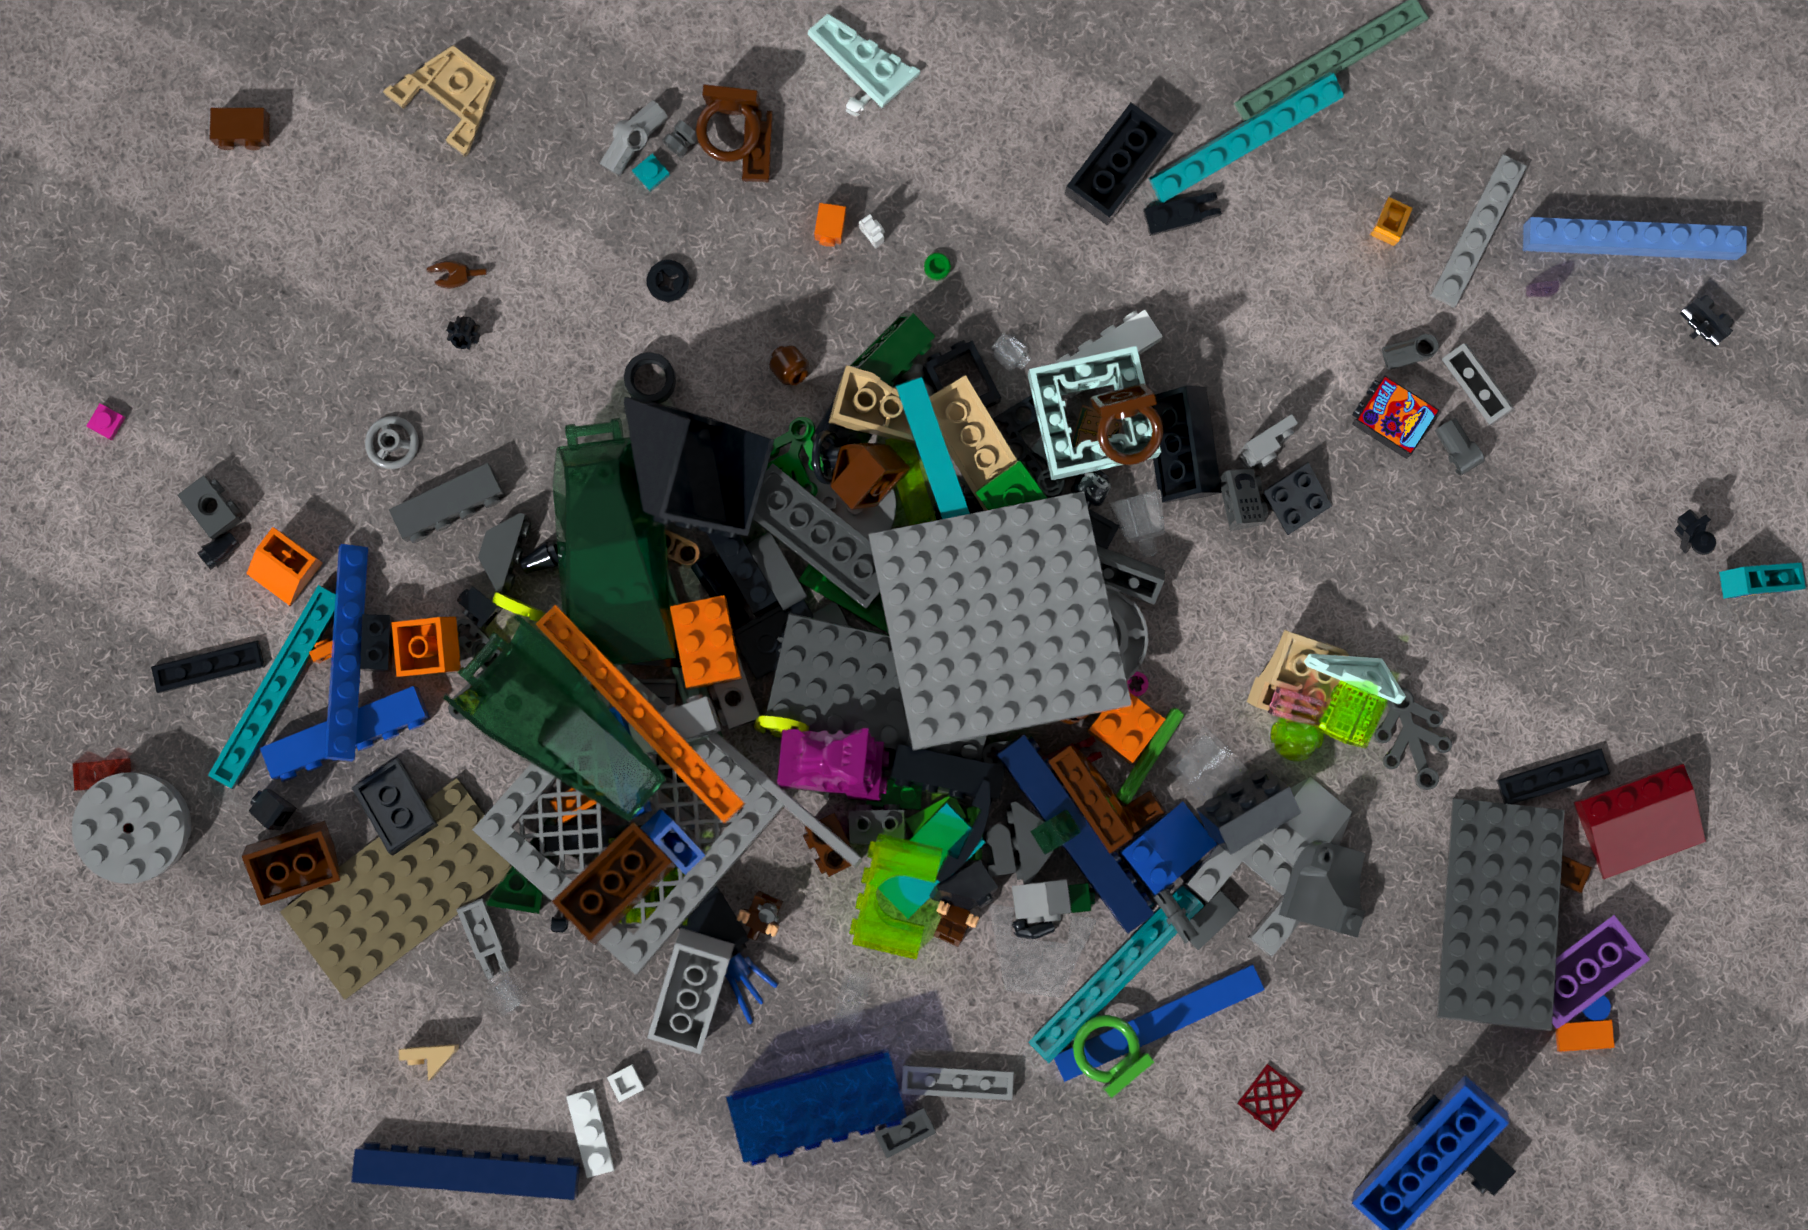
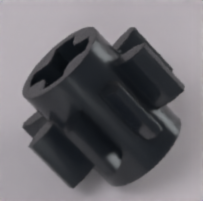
(463, 332)

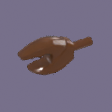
(457, 276)

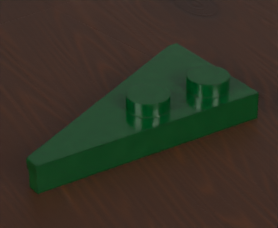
(516, 890)

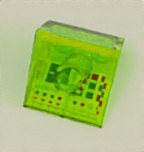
(1352, 715)

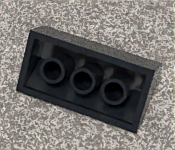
(1188, 452)

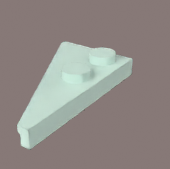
(1362, 672)

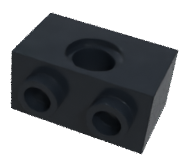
(376, 643)

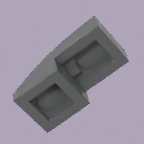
(1212, 918)

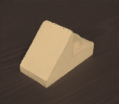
(436, 1056)

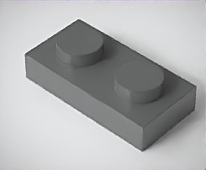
(913, 1130)

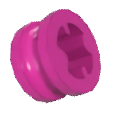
(1143, 687)

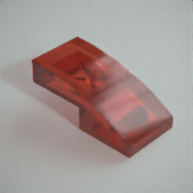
(84, 772)

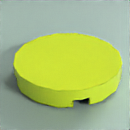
(517, 606)
(777, 725)

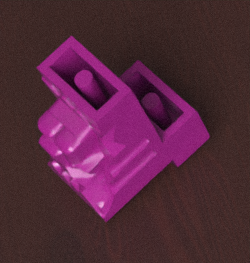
(834, 763)

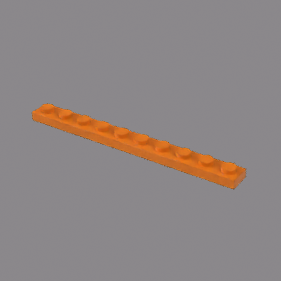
(640, 714)

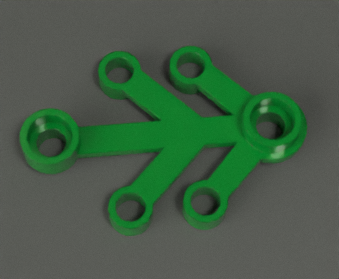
(791, 461)

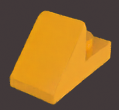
(1391, 221)

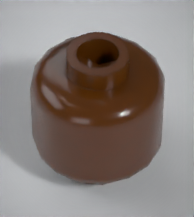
(789, 365)

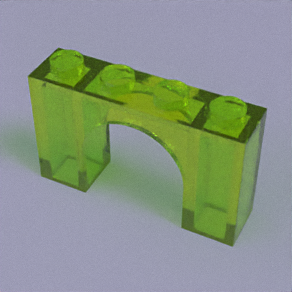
(875, 927)

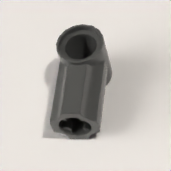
(1408, 352)
(1462, 451)

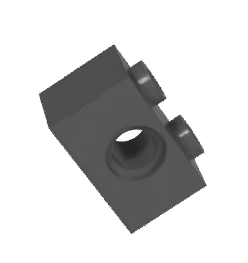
(196, 499)

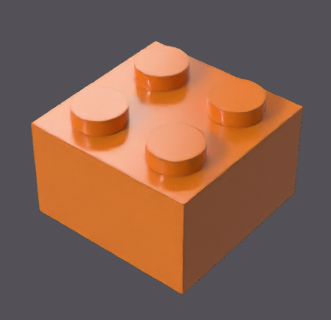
(426, 646)
(1127, 728)

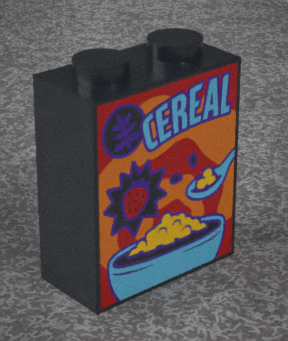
(1394, 416)

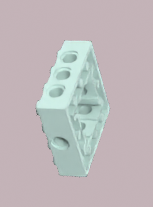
(1052, 381)

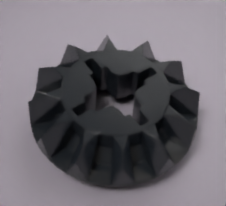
(672, 269)

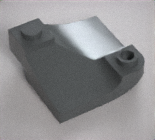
(1326, 888)

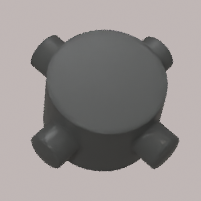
(768, 913)

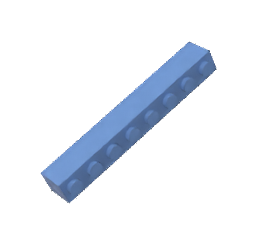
(1634, 238)

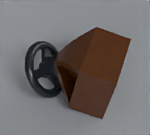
(860, 472)

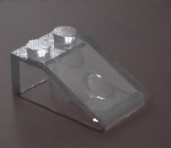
(1207, 766)

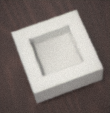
(626, 1083)

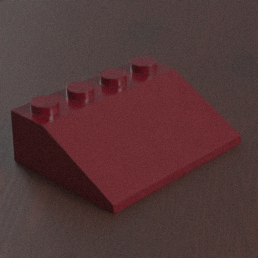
(1641, 820)

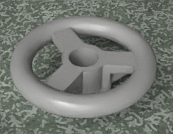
(386, 434)

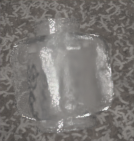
(1011, 351)

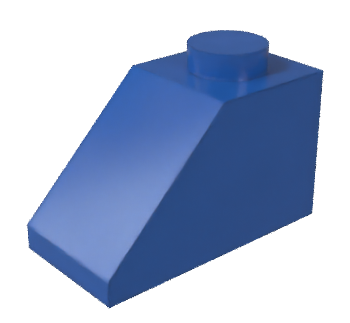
(672, 841)

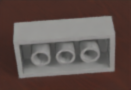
(690, 991)

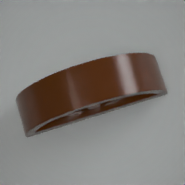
(1093, 798)

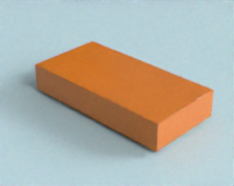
(1585, 1035)

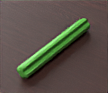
(1150, 755)

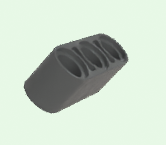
(776, 570)

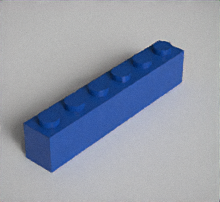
(374, 721)

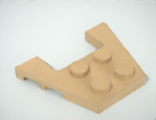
(457, 85)

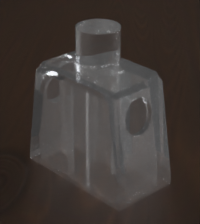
(1140, 520)

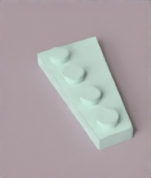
(870, 67)

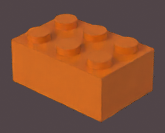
(706, 642)

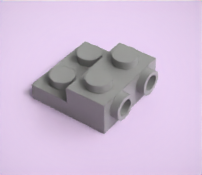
(1263, 448)

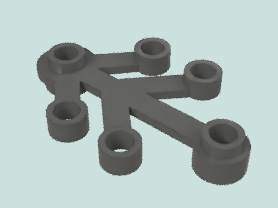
(1411, 734)

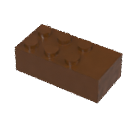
(613, 883)

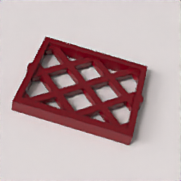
(1283, 1080)

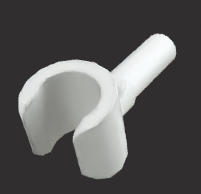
(855, 105)

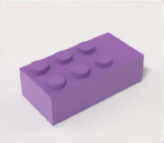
(1593, 968)

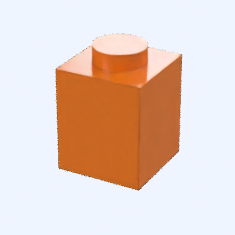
(830, 224)

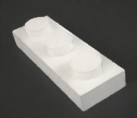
(590, 1133)

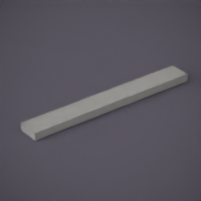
(784, 798)

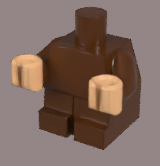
(751, 916)
(953, 923)

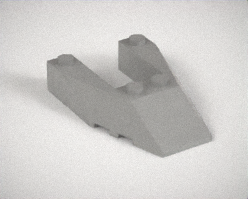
(1274, 857)

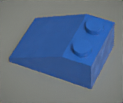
(1168, 849)

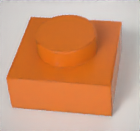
(322, 652)

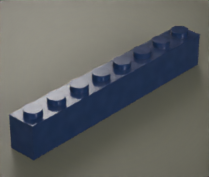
(1086, 849)
(466, 1172)

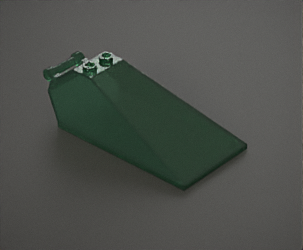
(610, 549)

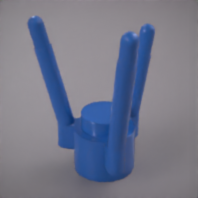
(739, 970)

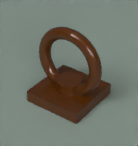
(733, 102)
(1125, 404)

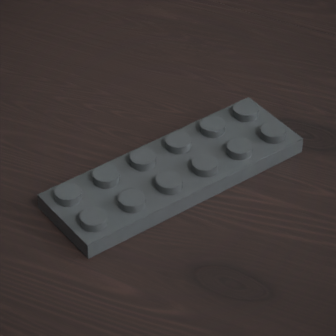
(817, 535)

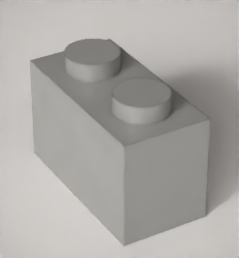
(1041, 901)

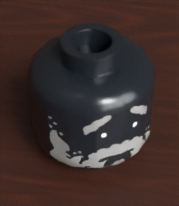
(1094, 485)

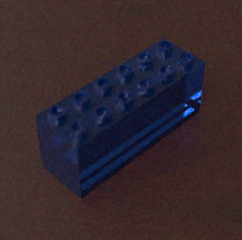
(816, 1107)

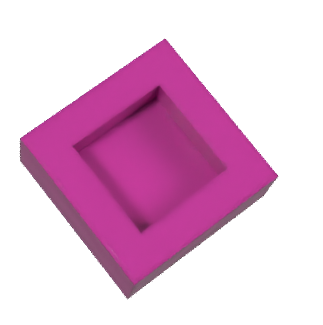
(105, 421)

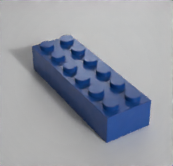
(1430, 1157)

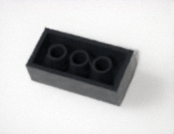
(1118, 163)

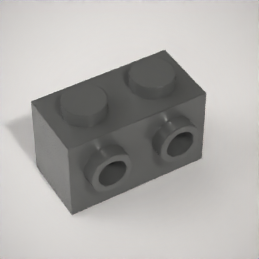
(867, 823)

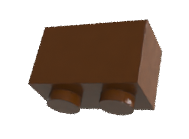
(239, 128)

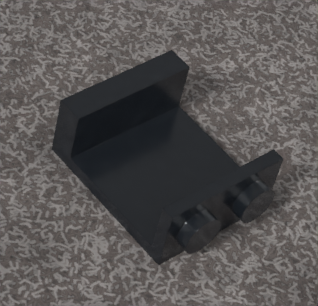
(717, 920)

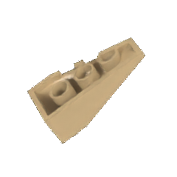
(870, 406)

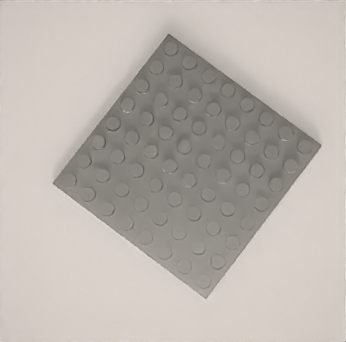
(999, 620)

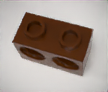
(824, 849)

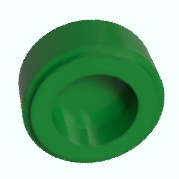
(937, 266)

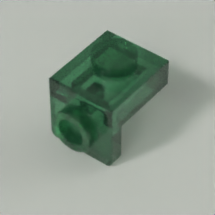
(1055, 832)

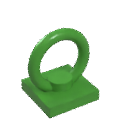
(1126, 1069)

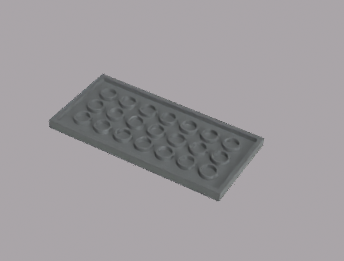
(846, 682)
(1501, 914)

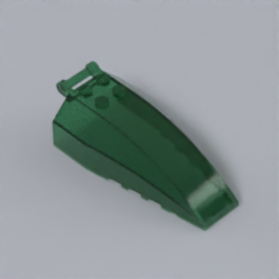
(556, 721)

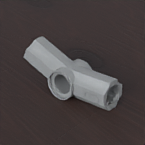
(632, 136)

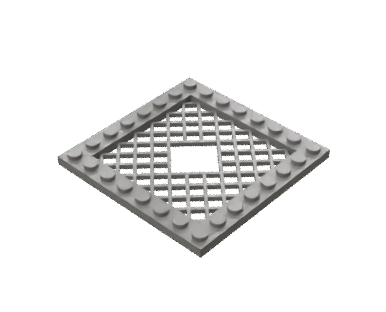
(630, 949)

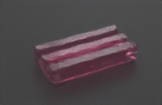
(1316, 713)

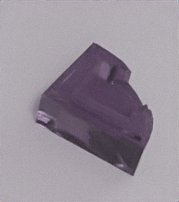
(1548, 290)

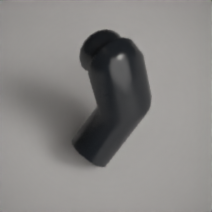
(1032, 932)

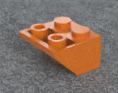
(282, 566)

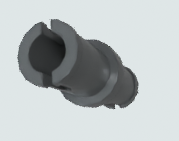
(1176, 915)

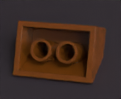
(292, 863)

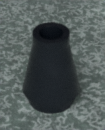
(217, 551)
(542, 558)

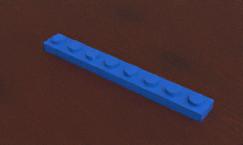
(346, 653)

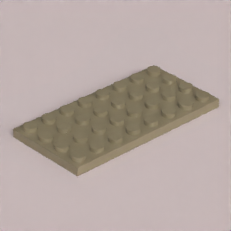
(398, 900)

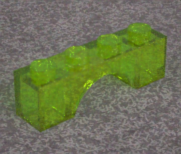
(912, 485)

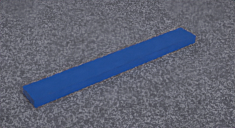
(1165, 1020)

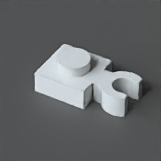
(872, 230)

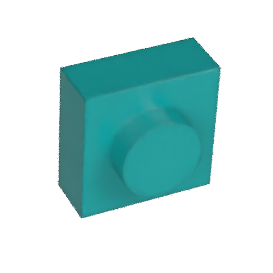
(651, 172)

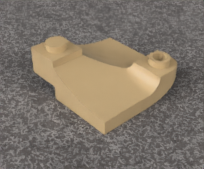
(1290, 672)

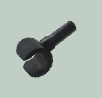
(559, 924)

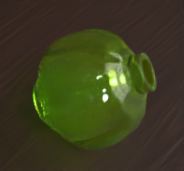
(1294, 739)

